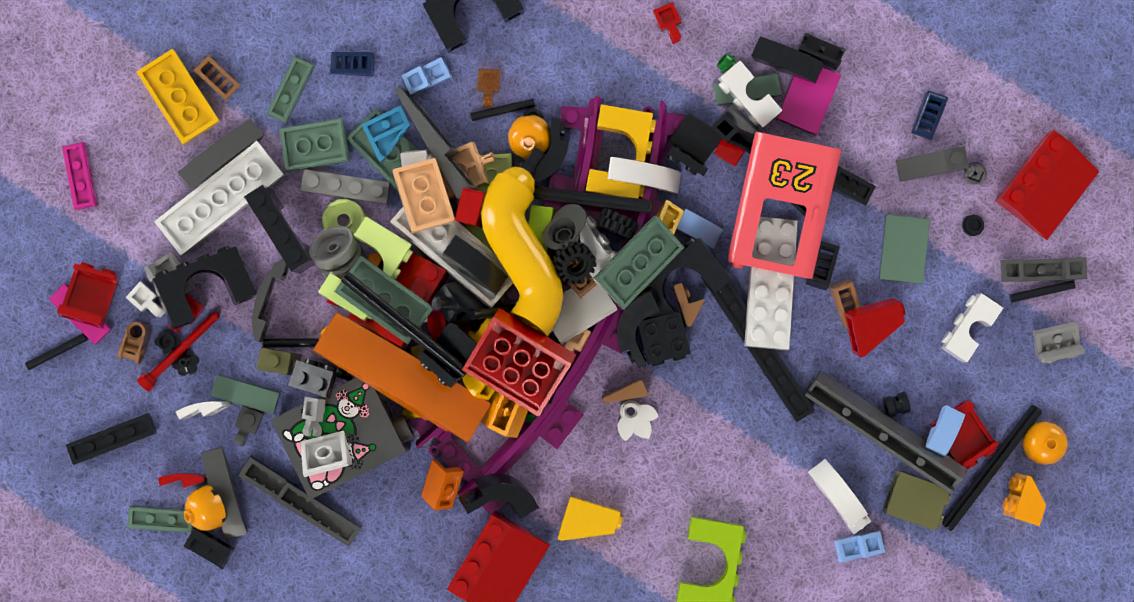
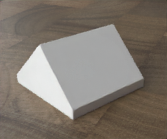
(325, 453)

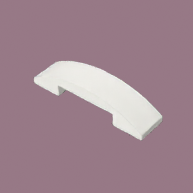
(644, 174)

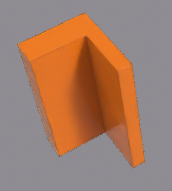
(441, 485)

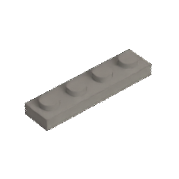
(345, 186)

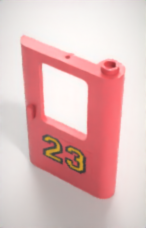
(788, 173)

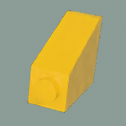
(588, 520)

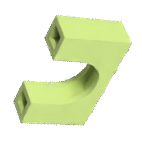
(388, 245)

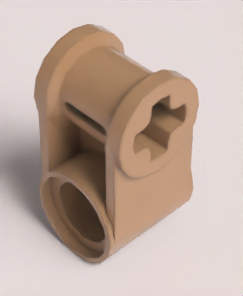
(133, 343)

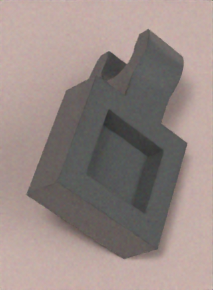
(248, 422)

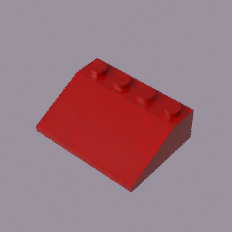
(1048, 184)
(419, 277)
(519, 362)
(498, 562)

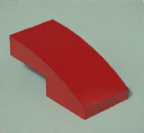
(187, 479)

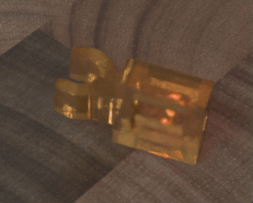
(488, 83)

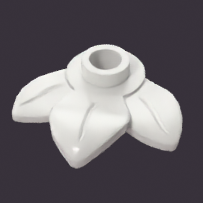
(638, 422)

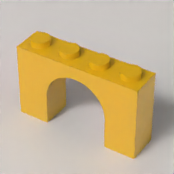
(637, 127)

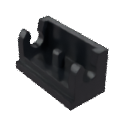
(821, 50)
(209, 547)

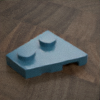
(386, 131)

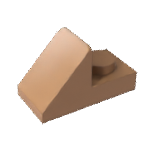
(688, 310)

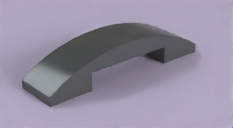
(1043, 269)
(258, 324)

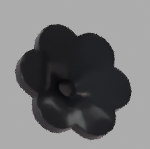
(190, 363)

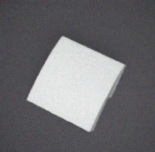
(205, 408)

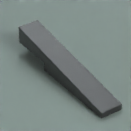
(437, 143)
(297, 500)

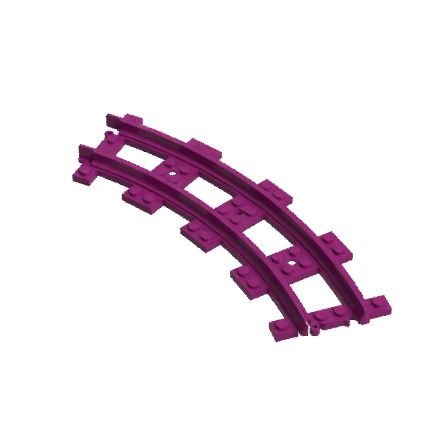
(560, 416)

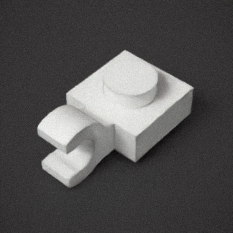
(144, 299)

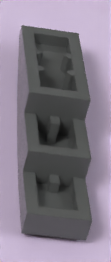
(220, 154)
(222, 481)

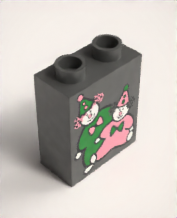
(368, 427)

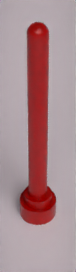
(148, 380)

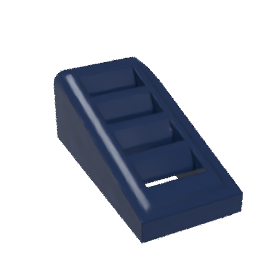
(370, 59)
(936, 117)

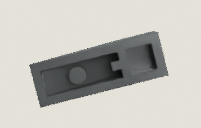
(932, 164)

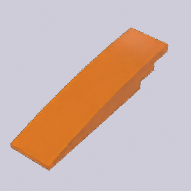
(400, 377)

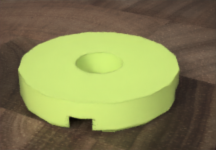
(342, 207)

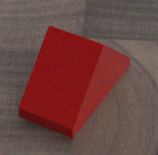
(470, 207)

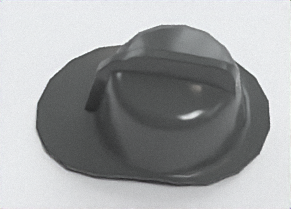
(564, 227)

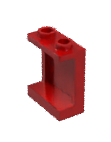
(89, 295)
(972, 439)

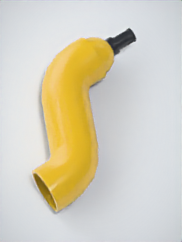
(518, 246)

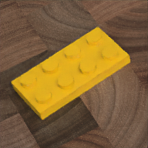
(178, 96)

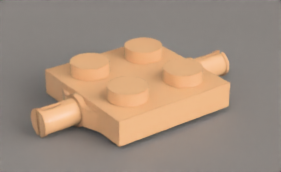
(471, 164)

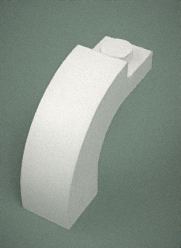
(840, 496)

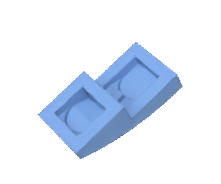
(427, 76)
(698, 227)
(946, 429)
(859, 546)

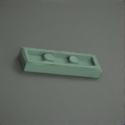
(290, 89)
(755, 89)
(245, 394)
(158, 519)

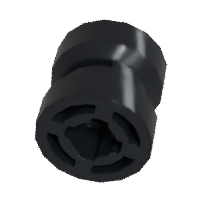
(896, 404)

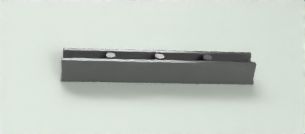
(884, 431)

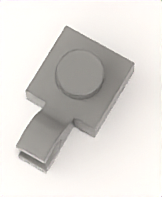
(313, 413)

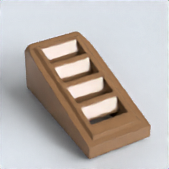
(198, 70)
(834, 288)
(633, 390)

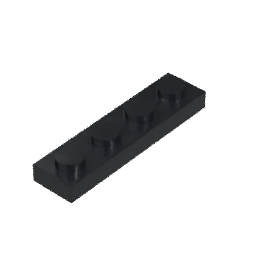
(111, 439)

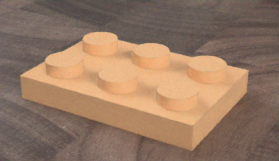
(423, 195)

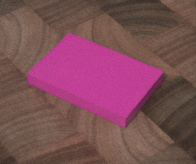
(808, 102)

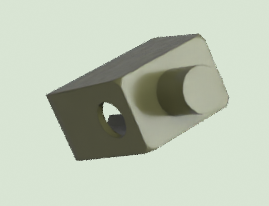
(277, 361)

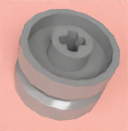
(335, 251)

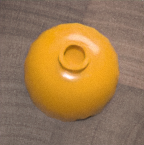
(529, 133)
(1045, 443)
(204, 509)

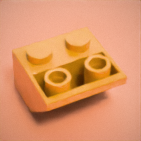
(504, 416)
(1024, 500)

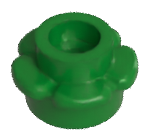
(726, 62)

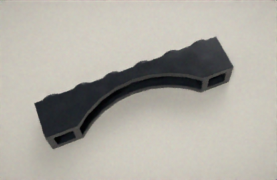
(740, 131)

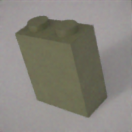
(916, 501)

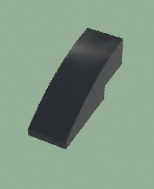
(787, 60)
(474, 265)

